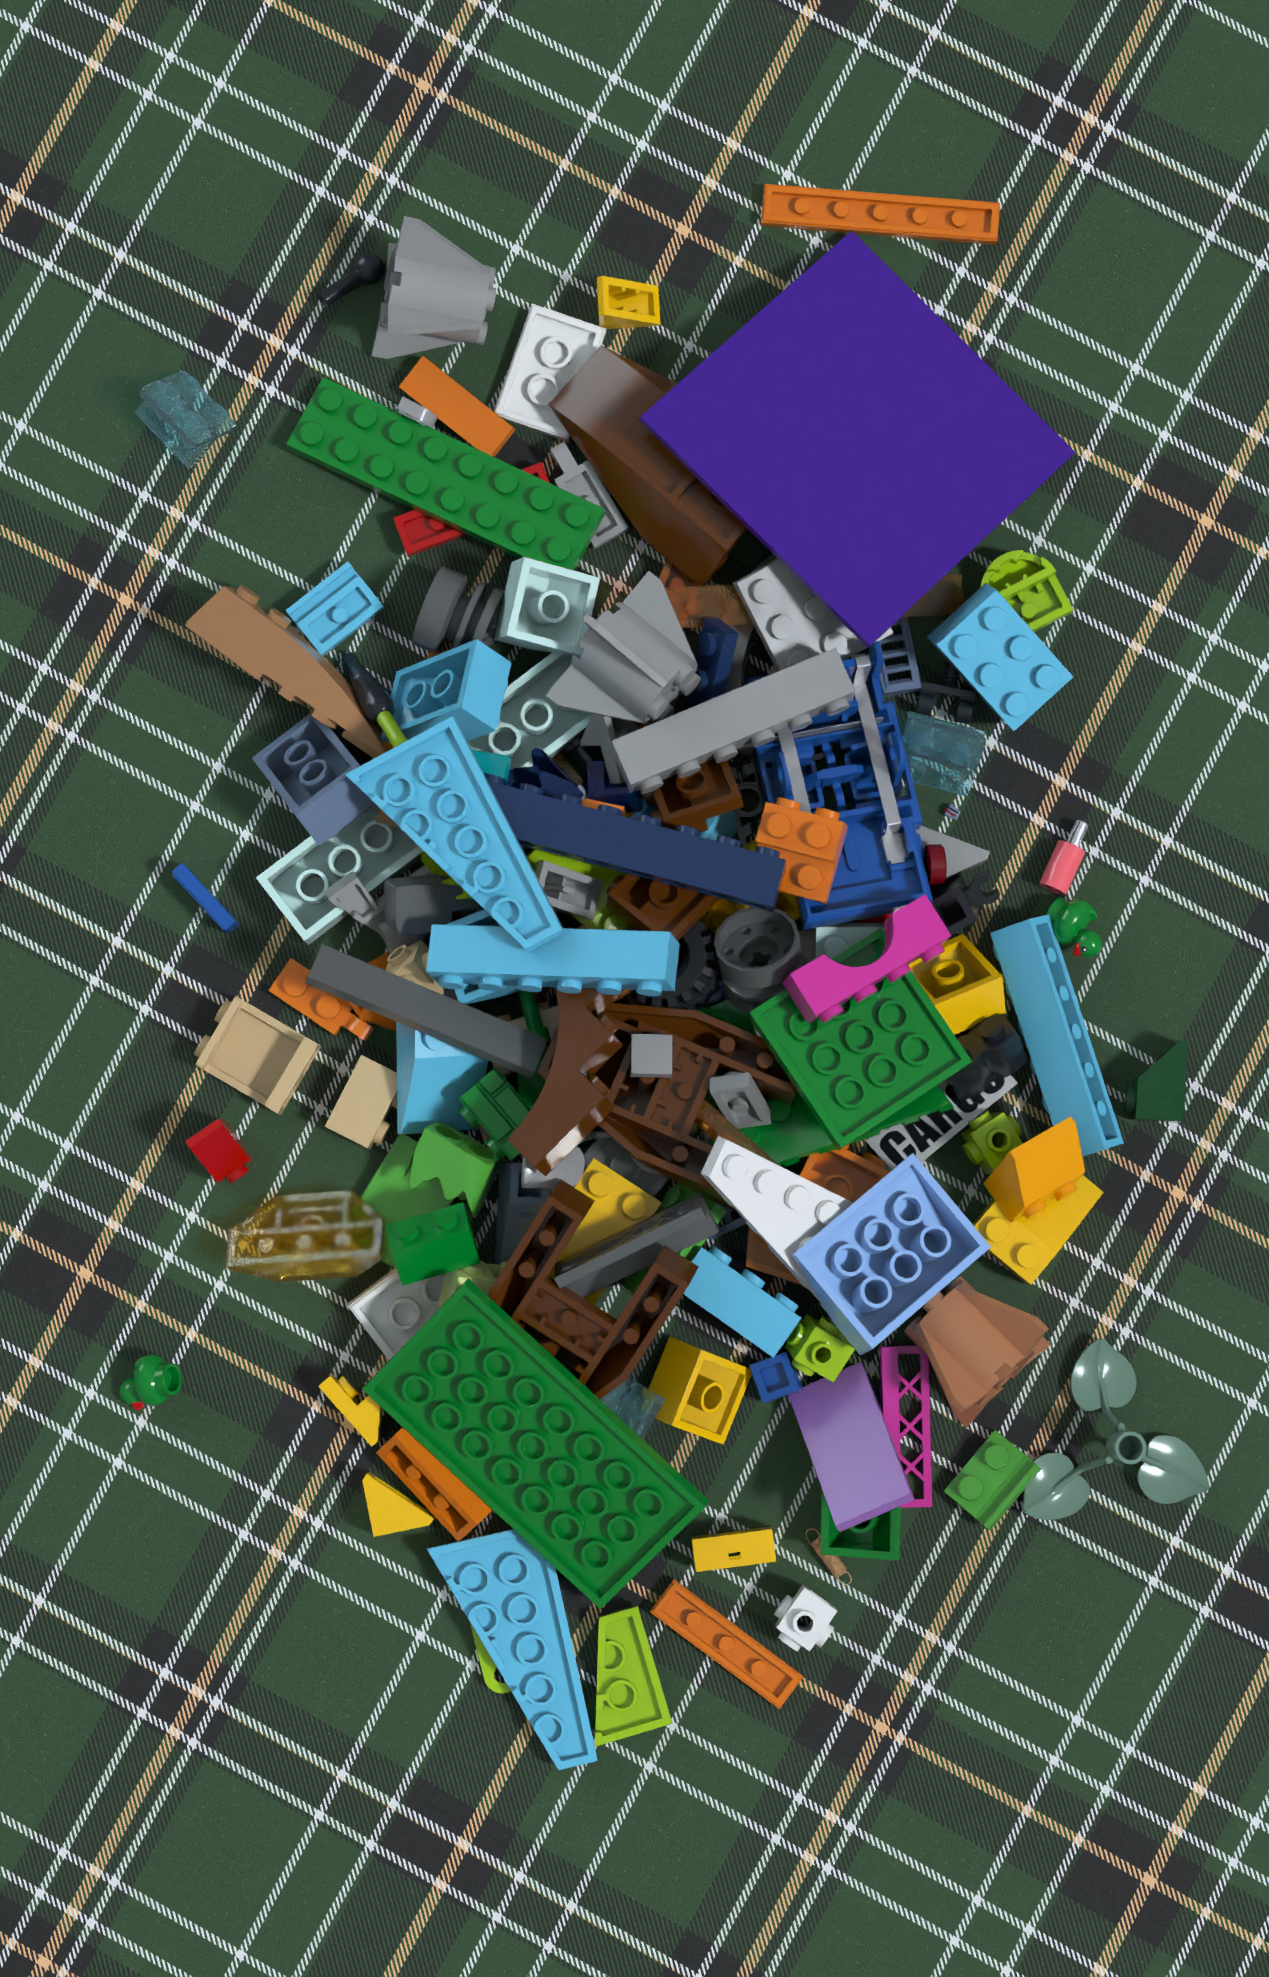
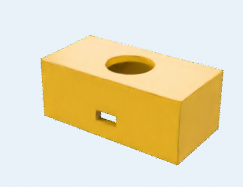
(754, 1545)

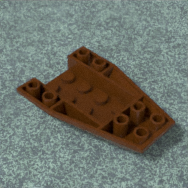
(646, 480)

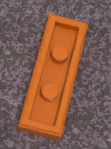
(457, 407)

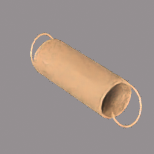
(833, 1563)

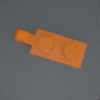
(317, 1004)

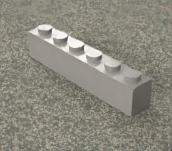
(732, 721)

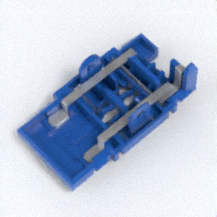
(881, 851)

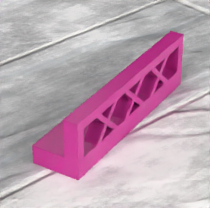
(890, 1409)

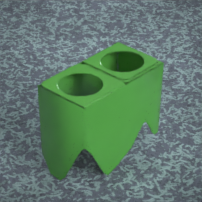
(459, 1162)

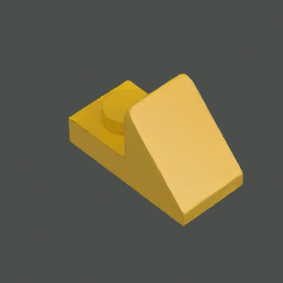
(364, 1416)

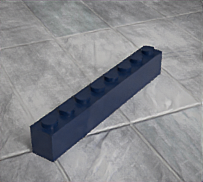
(641, 846)

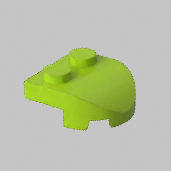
(1029, 587)

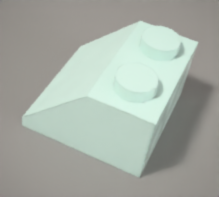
(546, 607)

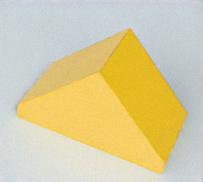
(627, 303)
(392, 1510)

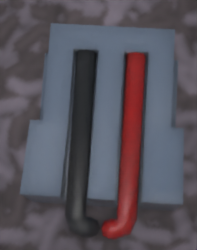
(951, 812)

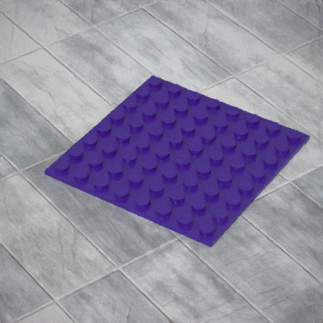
(857, 438)

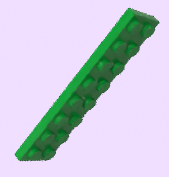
(444, 478)

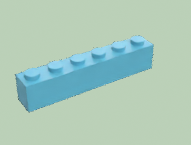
(570, 961)
(1055, 1032)

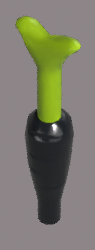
(373, 699)

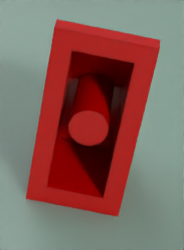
(221, 1152)

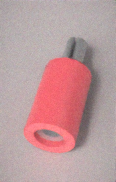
(1064, 861)

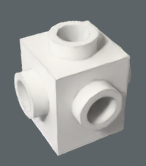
(808, 1604)

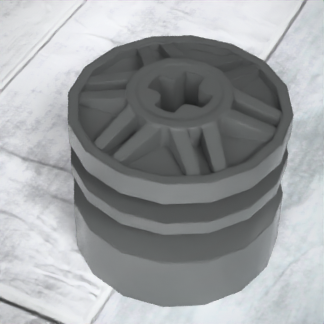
(456, 616)
(756, 955)

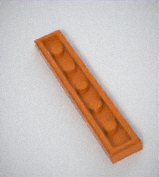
(880, 214)

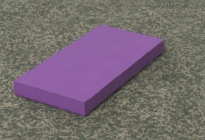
(851, 1447)

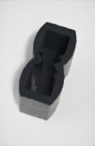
(994, 1055)

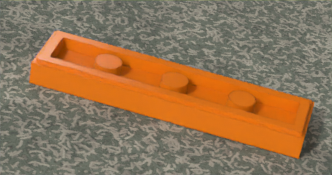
(726, 1643)

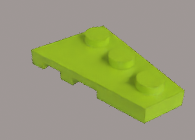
(627, 1679)

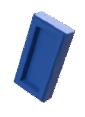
(205, 898)

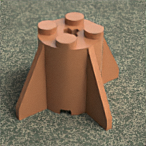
(975, 1345)

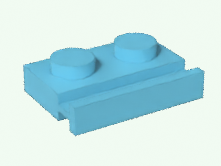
(335, 609)

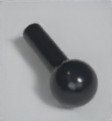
(366, 270)

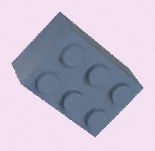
(309, 774)

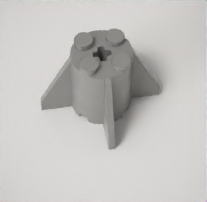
(431, 294)
(631, 660)

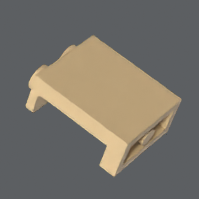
(256, 1054)

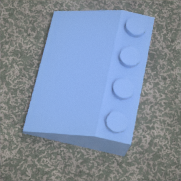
(889, 1254)

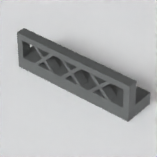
(636, 1247)

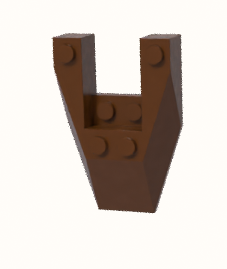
(657, 1114)
(573, 1330)

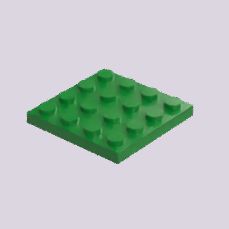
(866, 1057)

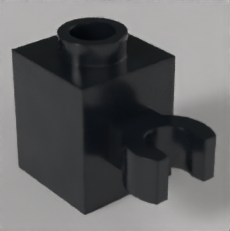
(958, 902)

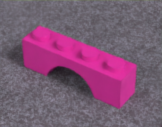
(825, 984)

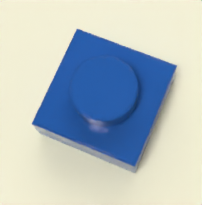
(775, 1377)

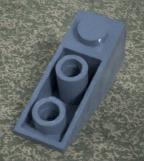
(515, 1209)

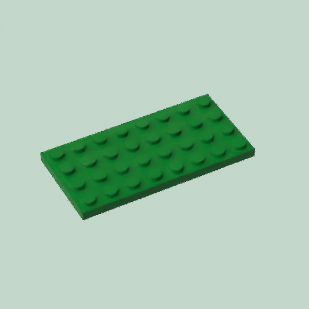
(535, 1444)

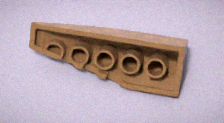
(271, 649)

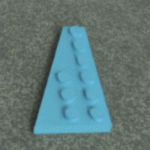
(451, 813)
(523, 1624)

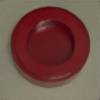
(935, 863)

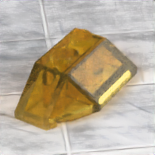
(307, 1238)

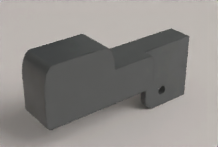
(420, 901)

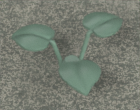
(1169, 1468)

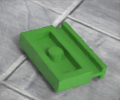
(992, 1480)

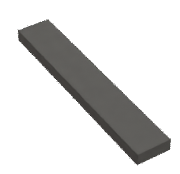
(426, 1011)

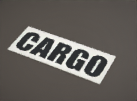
(935, 1128)

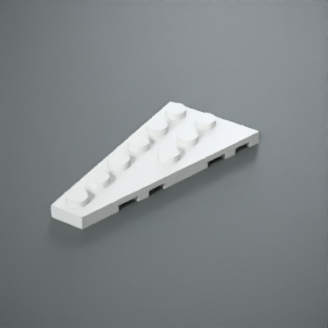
(772, 1200)

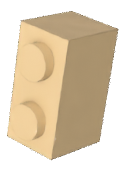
(365, 1104)

